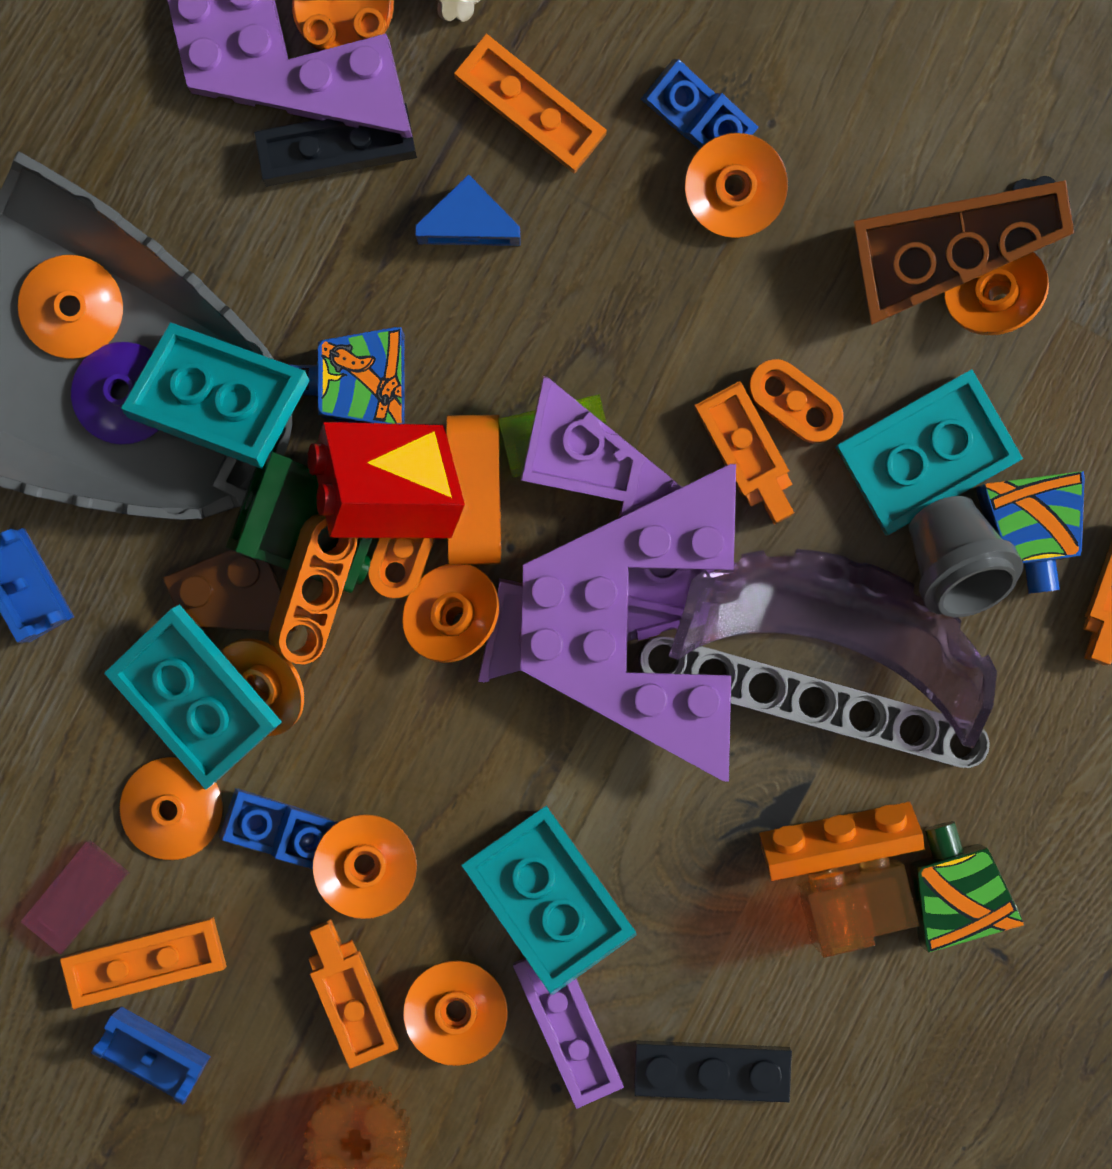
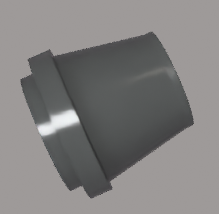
(961, 558)

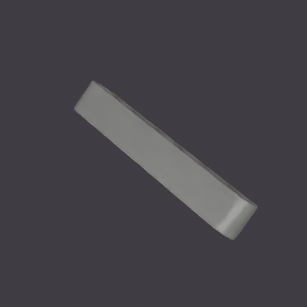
(838, 703)

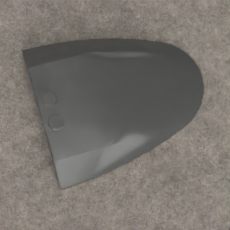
(41, 439)

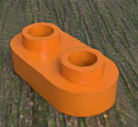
(797, 398)
(409, 552)

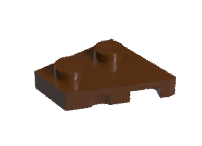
(227, 592)

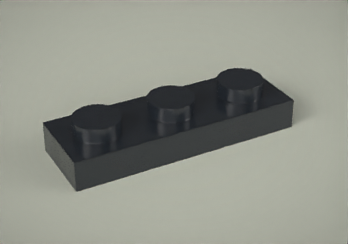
(325, 149)
(712, 1071)

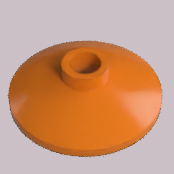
(762, 190)
(1026, 290)
(70, 335)
(437, 601)
(270, 677)
(196, 817)
(370, 892)
(452, 1039)

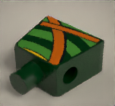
(959, 892)

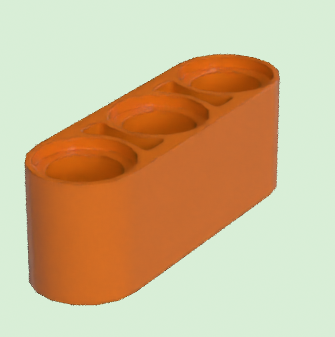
(476, 457)
(317, 614)

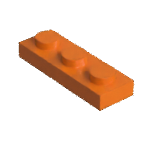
(530, 103)
(841, 841)
(143, 963)

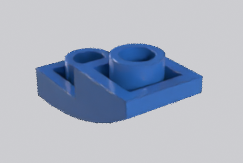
(694, 107)
(274, 828)

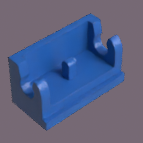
(27, 590)
(151, 1054)

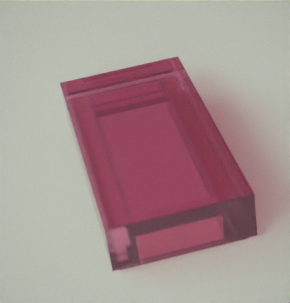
(75, 897)

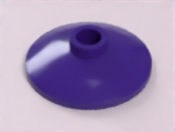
(92, 392)

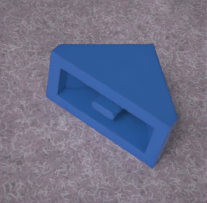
(468, 218)

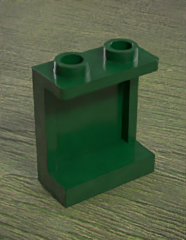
(274, 512)

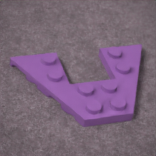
(241, 55)
(584, 455)
(579, 620)

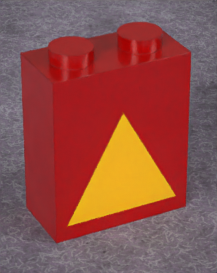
(386, 480)

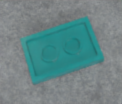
(216, 395)
(928, 451)
(192, 697)
(549, 900)

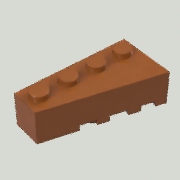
(943, 245)

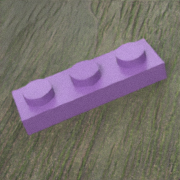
(571, 1037)

